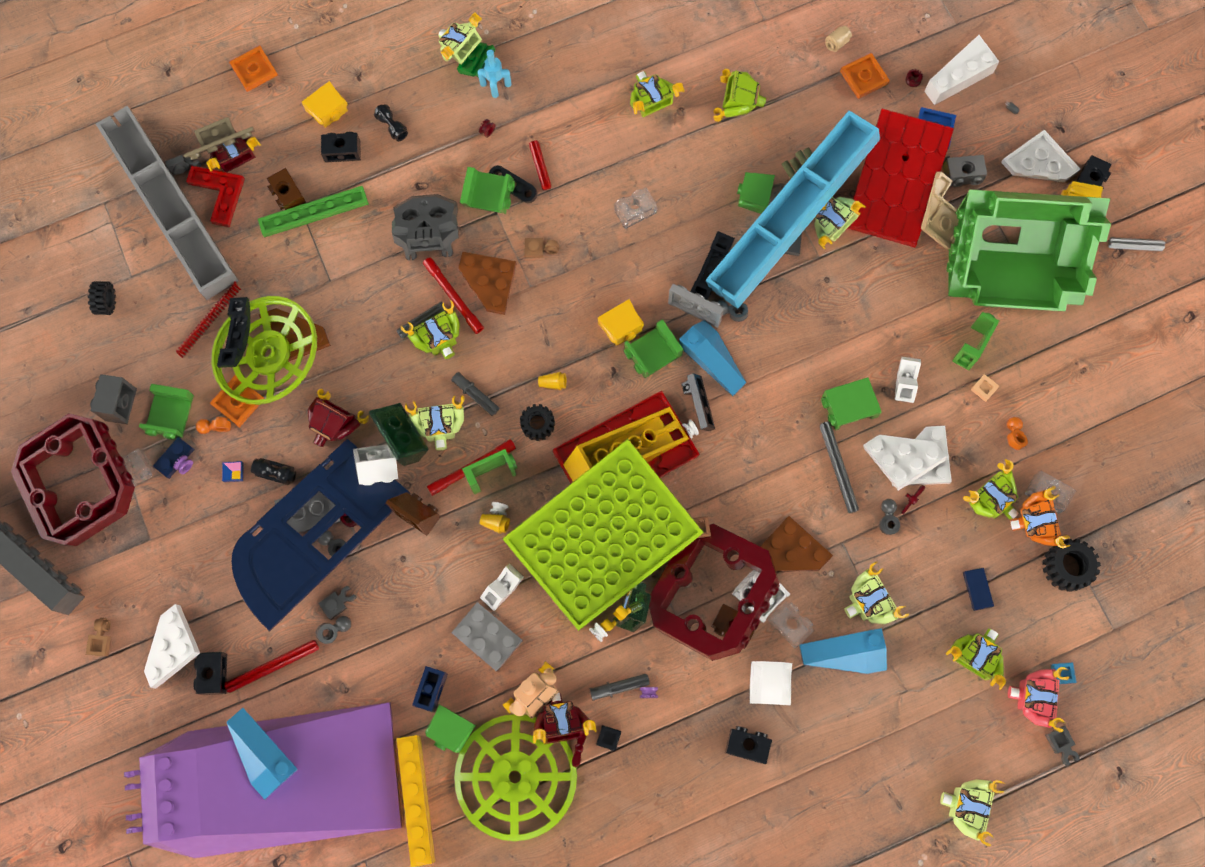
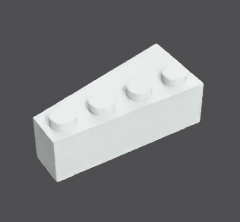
(964, 70)

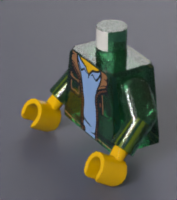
(632, 612)

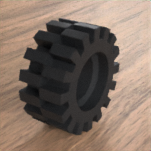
(101, 298)
(537, 411)

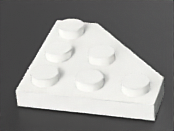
(1041, 160)
(904, 458)
(941, 473)
(171, 647)

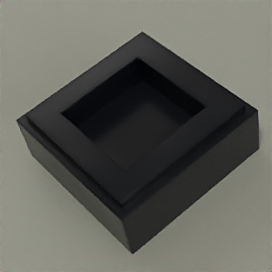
(608, 738)

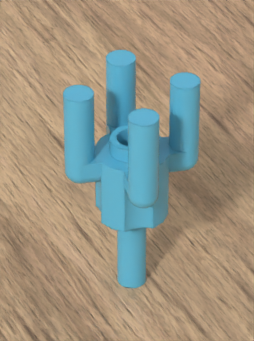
(493, 72)

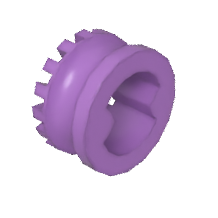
(183, 464)
(648, 692)

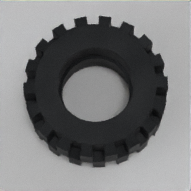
(1087, 565)

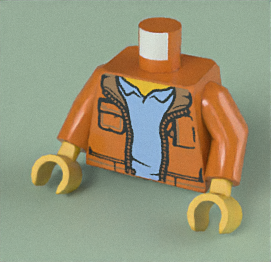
(1040, 519)

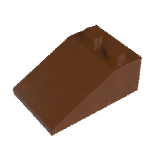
(414, 511)

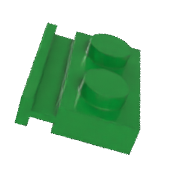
(475, 60)

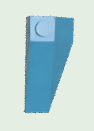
(711, 354)
(855, 652)
(261, 758)

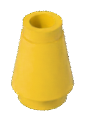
(553, 381)
(497, 523)

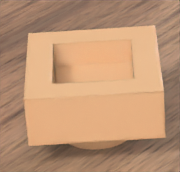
(984, 387)

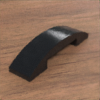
(719, 249)
(238, 333)

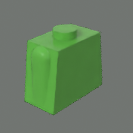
(755, 191)
(449, 730)

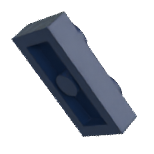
(167, 460)

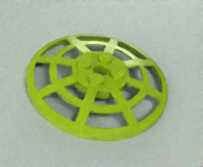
(258, 347)
(510, 791)

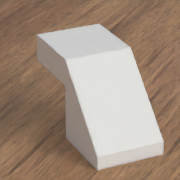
(907, 379)
(502, 587)

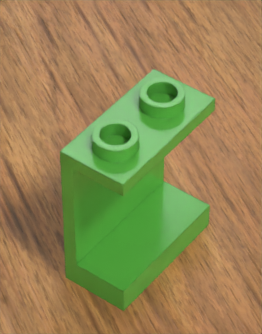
(487, 191)
(653, 350)
(968, 355)
(851, 403)
(168, 411)
(486, 465)

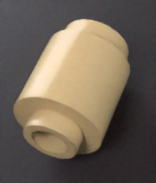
(838, 38)

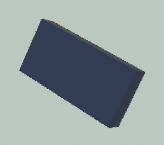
(978, 589)

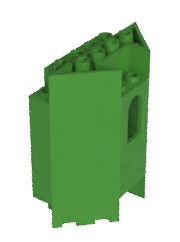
(1046, 265)

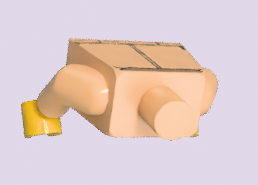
(533, 693)

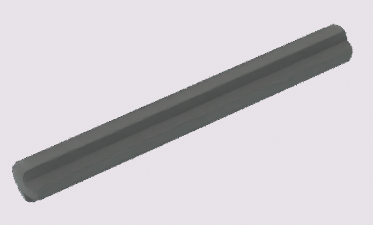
(839, 468)

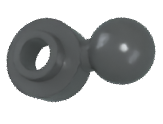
(743, 309)
(889, 507)
(333, 545)
(342, 624)

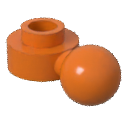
(220, 424)
(1016, 438)

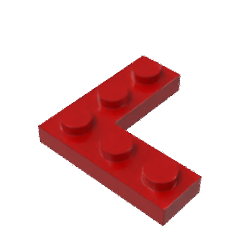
(229, 190)

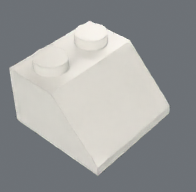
(375, 464)

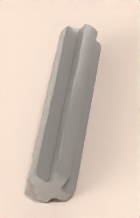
(1136, 244)

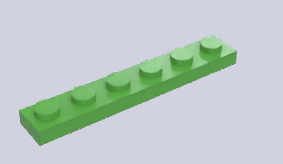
(313, 211)

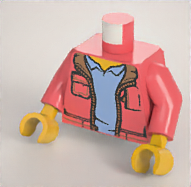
(1039, 697)

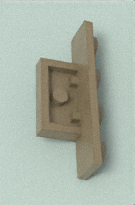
(215, 135)

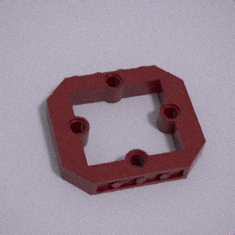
(41, 503)
(743, 624)

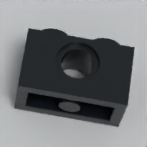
(348, 152)
(1096, 169)
(215, 684)
(761, 745)

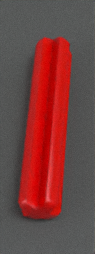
(540, 165)

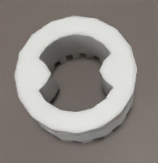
(691, 428)
(499, 508)
(599, 632)

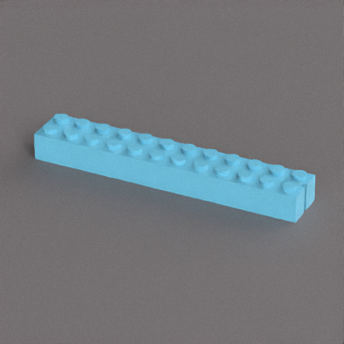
(793, 209)

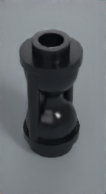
(396, 129)
(264, 468)

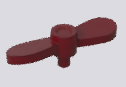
(913, 499)
(576, 760)

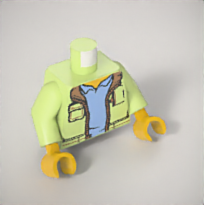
(460, 39)
(835, 219)
(438, 422)
(872, 599)
(972, 807)

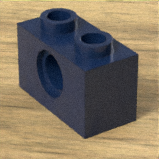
(430, 689)

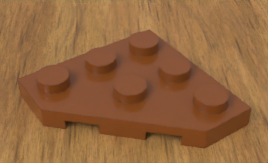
(489, 279)
(322, 339)
(795, 549)

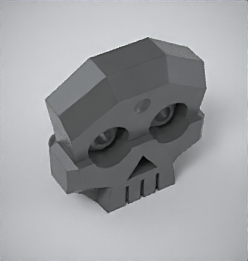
(425, 224)

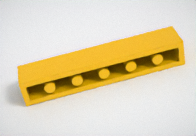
(415, 801)

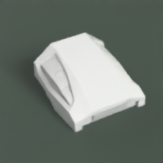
(746, 585)
(770, 683)

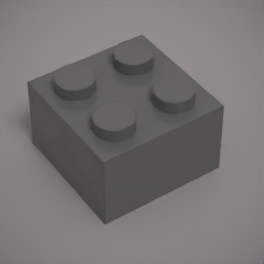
(113, 399)

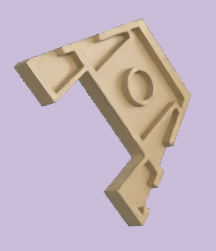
(940, 215)

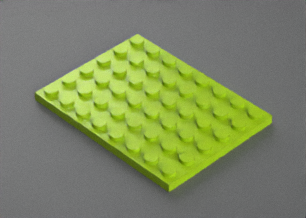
(603, 534)

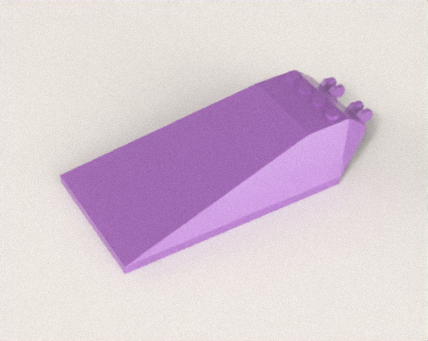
(205, 806)

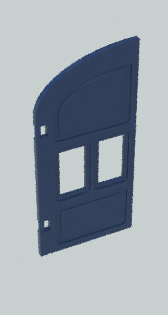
(283, 567)

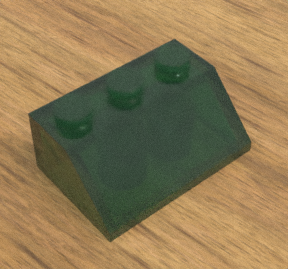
(399, 433)

